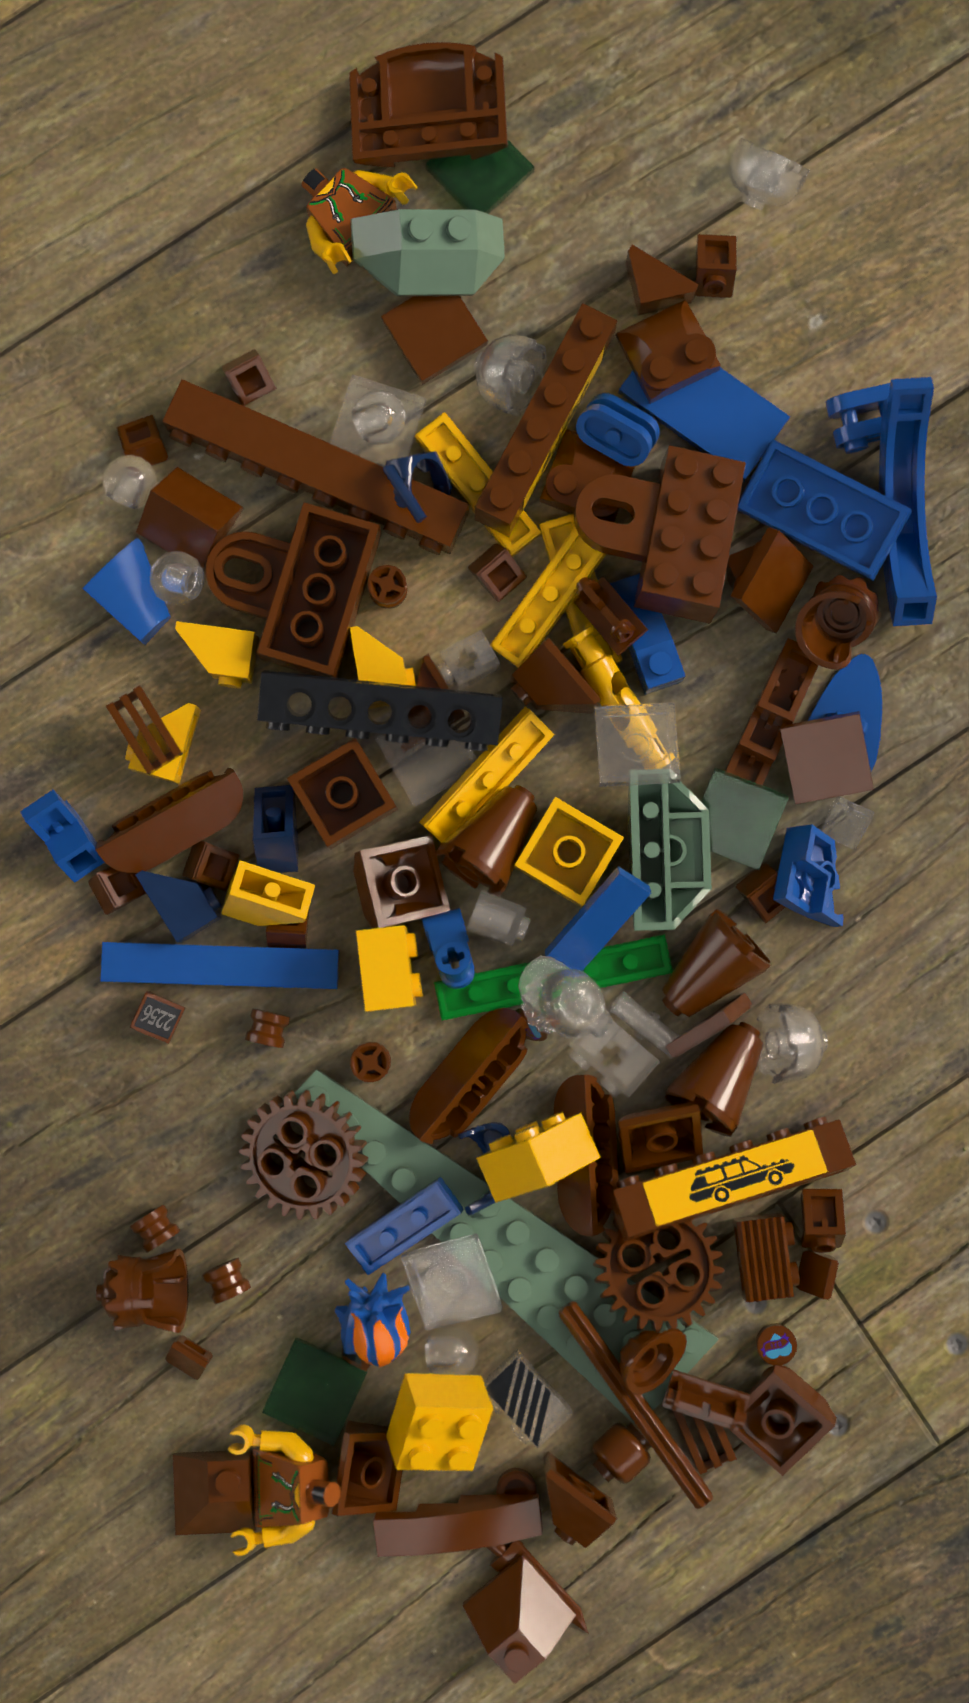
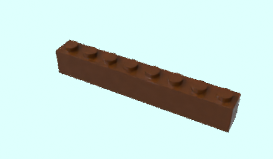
(310, 465)

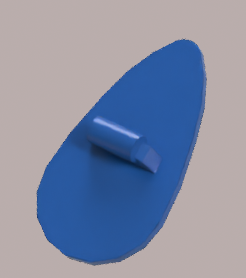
(854, 690)

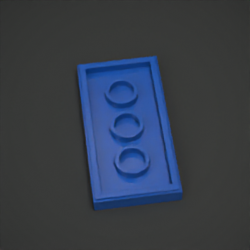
(715, 416)
(823, 509)

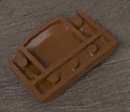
(428, 105)

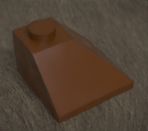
(553, 683)
(213, 1492)
(576, 1505)
(519, 1617)

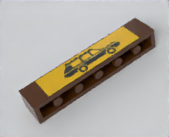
(545, 420)
(730, 1179)

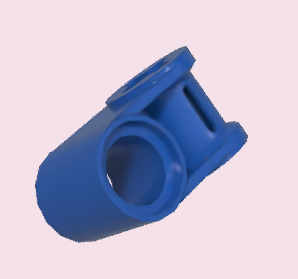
(449, 944)

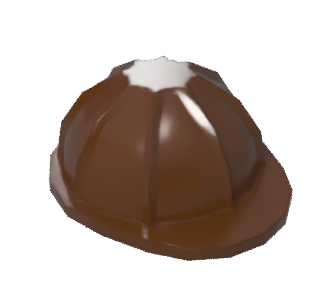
(651, 1358)

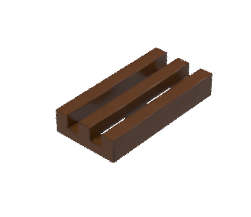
(126, 701)
(715, 1459)

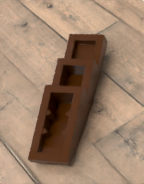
(774, 708)
(459, 1526)

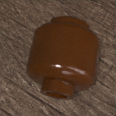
(621, 1453)

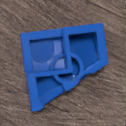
(126, 592)
(808, 875)

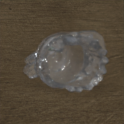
(562, 1000)

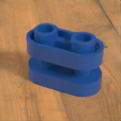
(618, 429)
(853, 434)

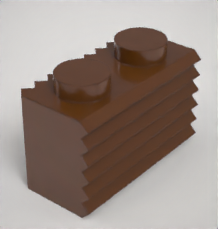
(764, 1257)

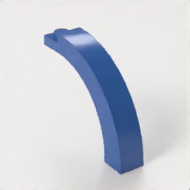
(902, 478)

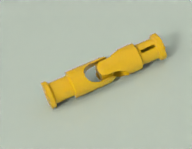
(600, 670)

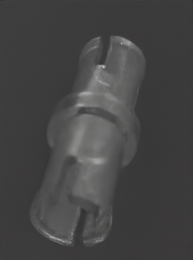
(643, 1022)

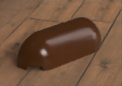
(173, 822)
(469, 1076)
(586, 1192)

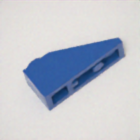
(654, 651)

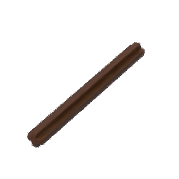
(636, 1406)

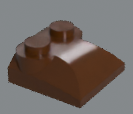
(668, 351)
(573, 469)
(400, 882)
(660, 1137)
(784, 1418)

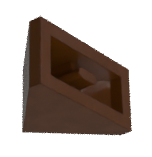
(655, 283)

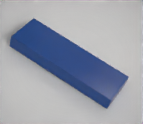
(598, 920)
(404, 1226)

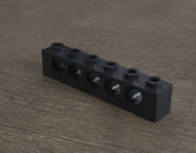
(279, 686)

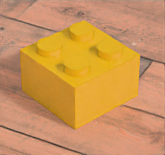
(568, 852)
(387, 968)
(537, 1155)
(439, 1422)

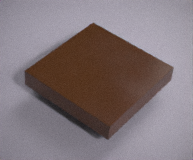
(434, 333)
(771, 580)
(827, 757)

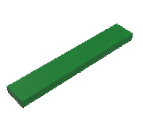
(609, 967)

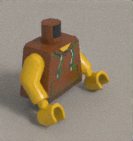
(345, 198)
(288, 1487)

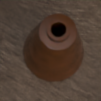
(491, 840)
(713, 966)
(720, 1078)

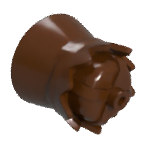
(836, 620)
(146, 1291)

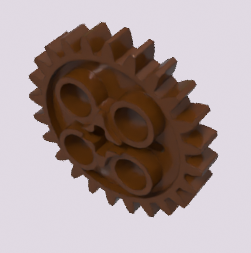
(320, 1127)
(675, 1299)

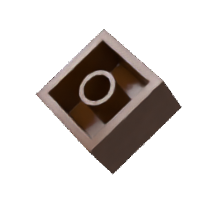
(342, 794)

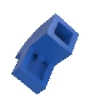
(63, 834)

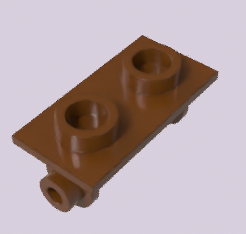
(609, 613)
(706, 1400)

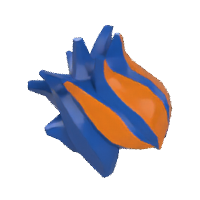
(374, 1323)

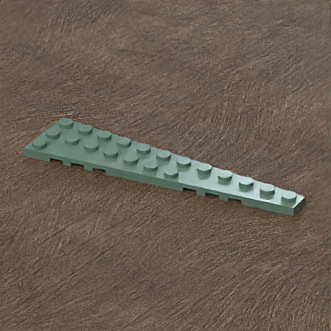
(528, 1258)

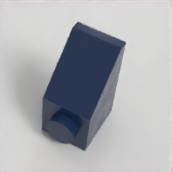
(275, 829)
(181, 904)

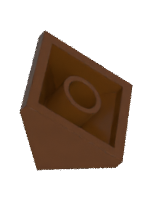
(187, 516)
(366, 1472)

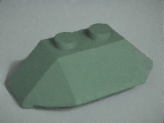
(429, 250)
(668, 852)

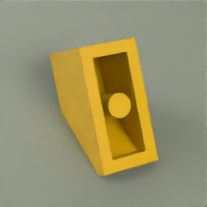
(222, 651)
(378, 662)
(182, 727)
(266, 897)

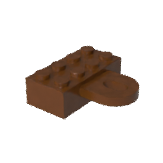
(676, 529)
(306, 589)

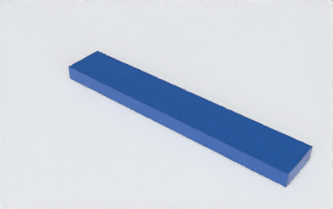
(219, 965)

